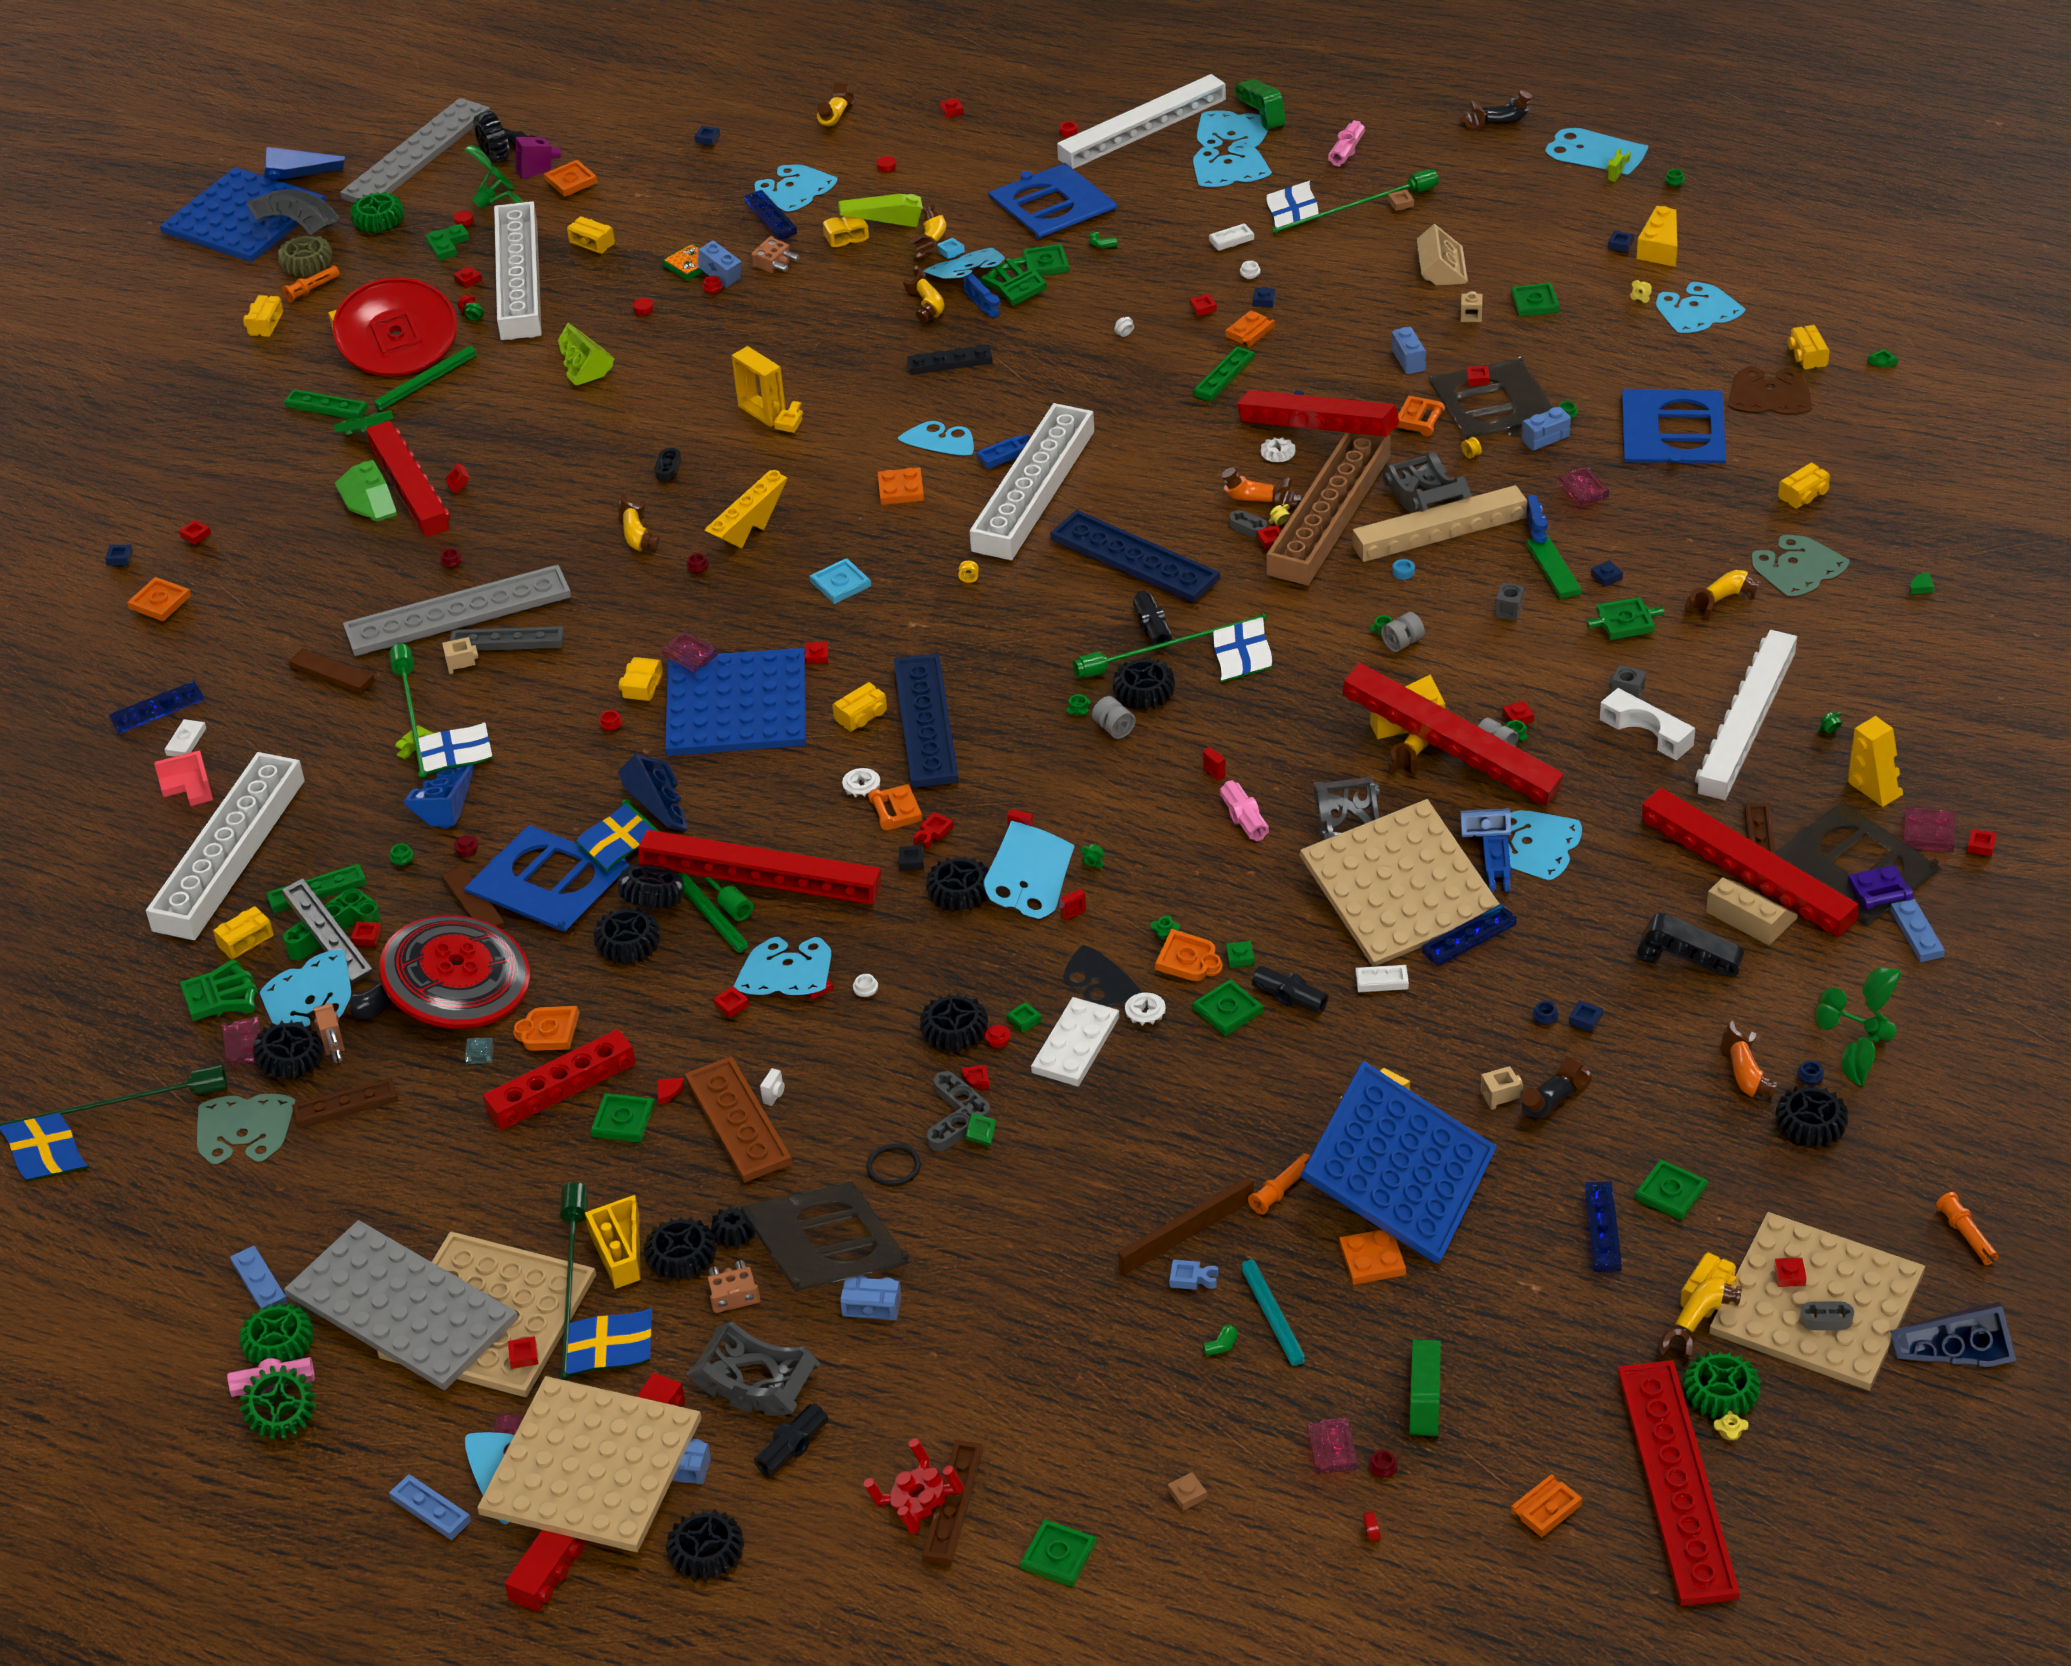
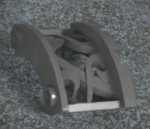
(299, 205)
(1430, 476)
(1329, 802)
(774, 1396)

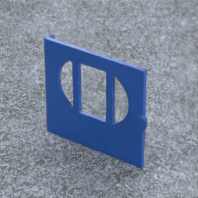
(1083, 195)
(1642, 433)
(500, 885)

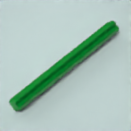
(425, 378)
(712, 913)

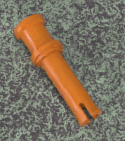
(304, 286)
(1273, 1190)
(1960, 1219)

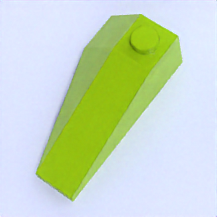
(892, 209)
(583, 356)

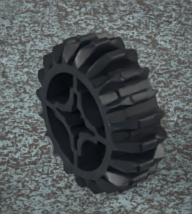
(491, 136)
(1144, 683)
(957, 884)
(650, 886)
(626, 935)
(938, 1024)
(287, 1050)
(1813, 1110)
(681, 1257)
(700, 1539)

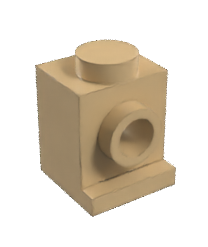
(1471, 301)
(459, 654)
(1500, 1086)

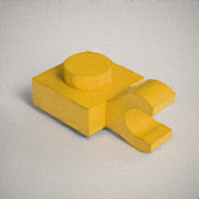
(789, 419)

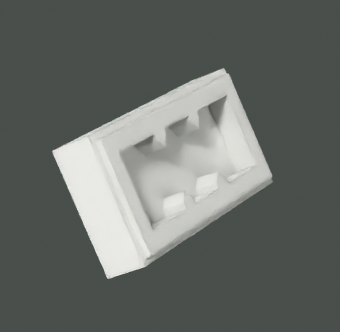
(1231, 237)
(185, 738)
(1382, 978)

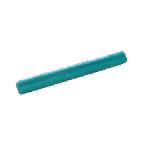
(1273, 1313)

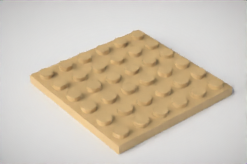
(1398, 881)
(1836, 1270)
(525, 1283)
(590, 1463)

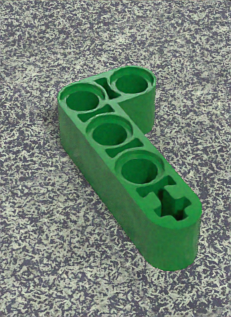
(1265, 99)
(345, 909)
(1425, 1387)

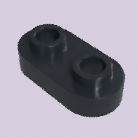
(667, 464)

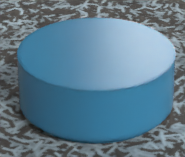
(1403, 569)

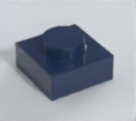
(707, 135)
(1620, 241)
(1264, 297)
(119, 555)
(1606, 573)
(1585, 1016)

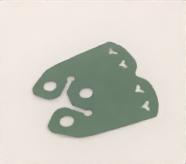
(1811, 565)
(248, 1114)

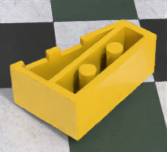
(1659, 237)
(1425, 687)
(1873, 763)
(617, 1239)

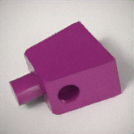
(534, 156)

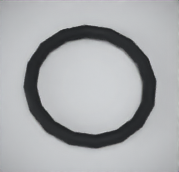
(893, 1182)

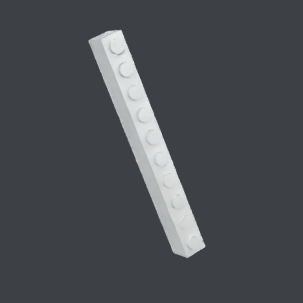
(1141, 121)
(1746, 715)

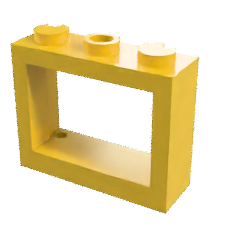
(745, 366)

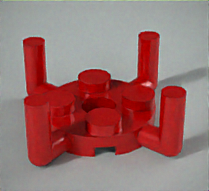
(908, 1483)

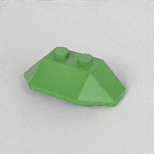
(366, 492)

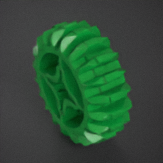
(376, 212)
(276, 1334)
(1721, 1392)
(267, 1402)

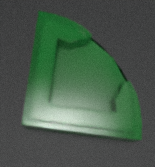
(1882, 359)
(1922, 584)

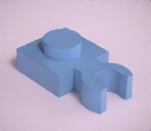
(1189, 1274)

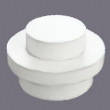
(1250, 269)
(1124, 326)
(865, 985)

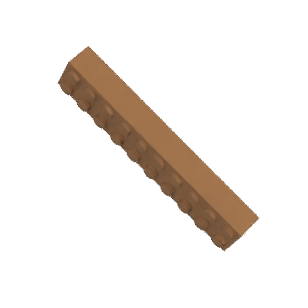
(1327, 507)

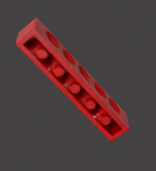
(559, 1079)

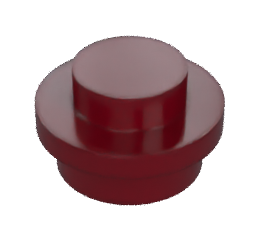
(450, 558)
(697, 563)
(466, 846)
(1383, 1464)

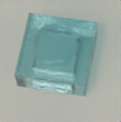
(479, 1050)

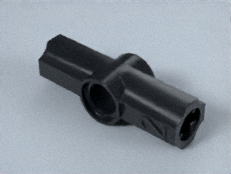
(1151, 618)
(1290, 989)
(791, 1440)

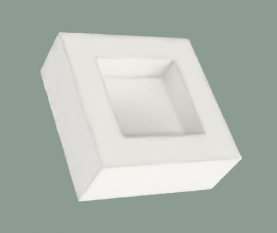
(772, 1087)

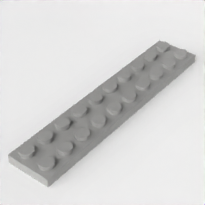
(416, 151)
(456, 610)

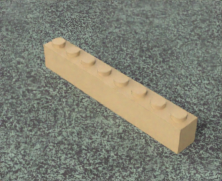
(1439, 523)

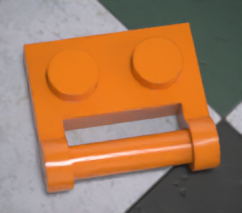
(1413, 412)
(902, 803)

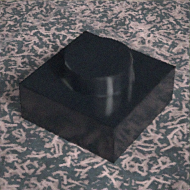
(911, 858)

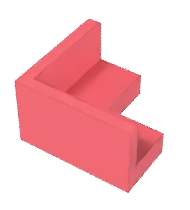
(184, 774)

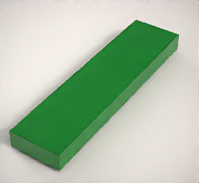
(1223, 374)
(325, 404)
(1554, 568)
(322, 886)

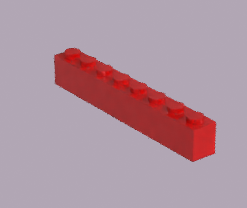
(1318, 413)
(408, 478)

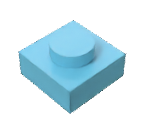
(950, 248)

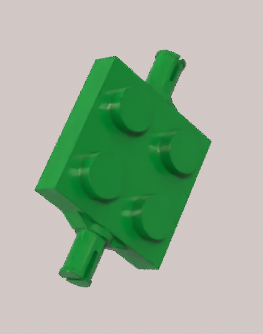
(1625, 618)

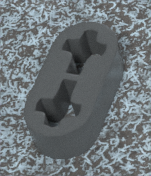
(1246, 523)
(1826, 1315)

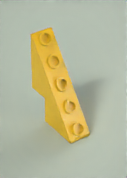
(749, 510)

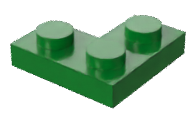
(443, 241)
(351, 426)

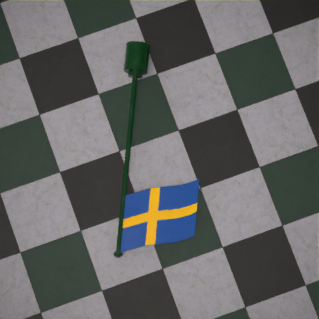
(46, 1145)
(599, 1340)

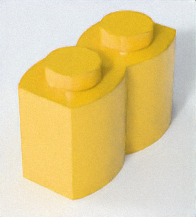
(845, 230)
(641, 678)

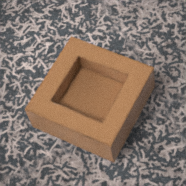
(1401, 200)
(1187, 1491)

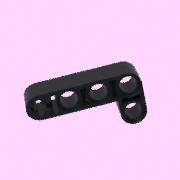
(1690, 943)

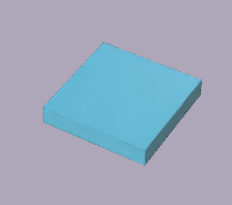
(840, 581)

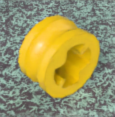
(1471, 447)
(968, 577)

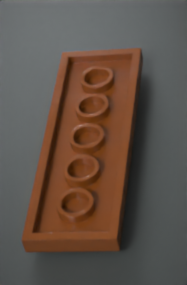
(738, 1119)

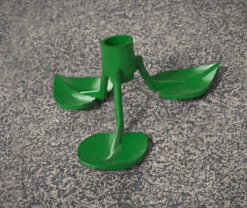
(486, 194)
(1859, 1056)

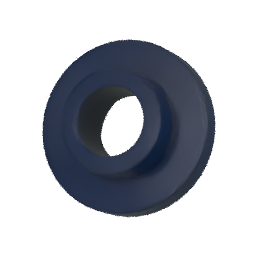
(1545, 1012)
(1810, 1073)

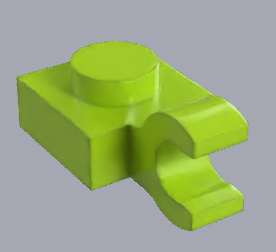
(1616, 165)
(407, 742)

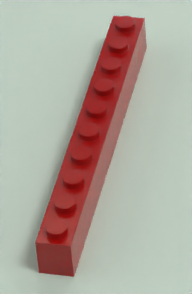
(1453, 734)
(1750, 862)
(761, 866)
(553, 1553)

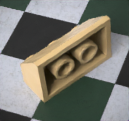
(1441, 258)
(1748, 911)

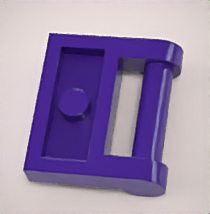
(1871, 883)

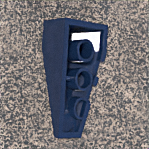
(654, 786)
(1963, 1337)

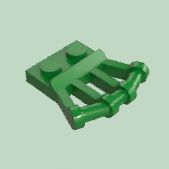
(1018, 288)
(205, 1000)

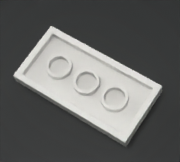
(1075, 1041)

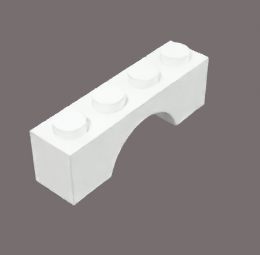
(1626, 710)

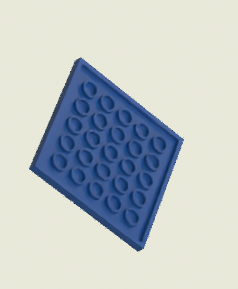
(225, 222)
(737, 703)
(1399, 1162)

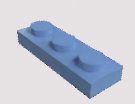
(1917, 930)
(258, 1278)
(430, 1507)

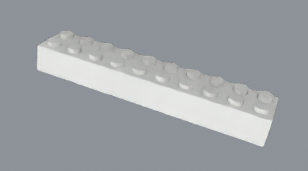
(517, 271)
(1032, 481)
(225, 846)

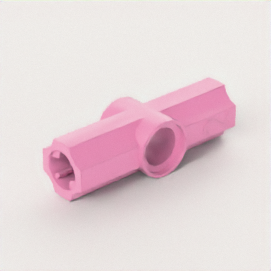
(1346, 143)
(1244, 810)
(239, 1379)

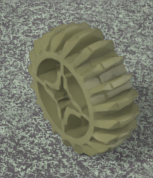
(305, 255)

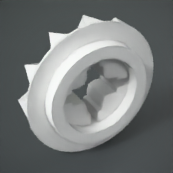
(1271, 453)
(869, 778)
(1138, 1002)

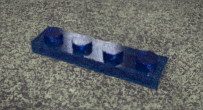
(770, 214)
(156, 707)
(1469, 935)
(1603, 1227)

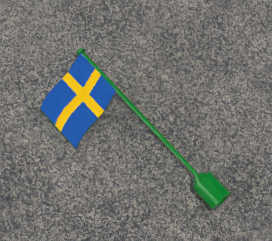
(621, 836)

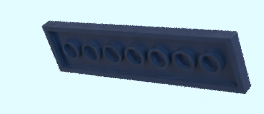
(1135, 556)
(925, 720)

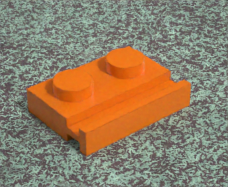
(1250, 328)
(1546, 1505)

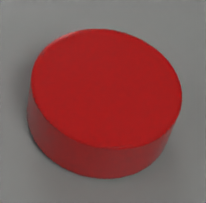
(1068, 129)
(886, 164)
(463, 217)
(643, 306)
(1371, 1526)

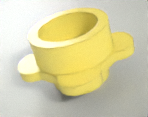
(1646, 291)
(1280, 515)
(1733, 1431)

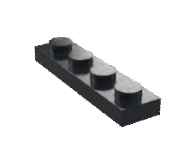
(949, 359)

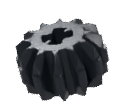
(731, 1228)

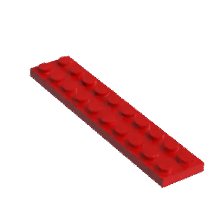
(1678, 1484)

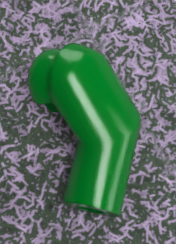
(1102, 243)
(1224, 1341)

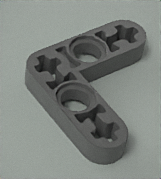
(962, 1112)

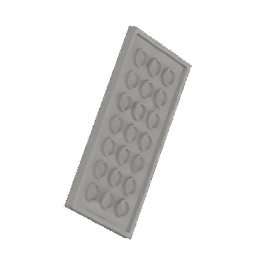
(401, 1304)

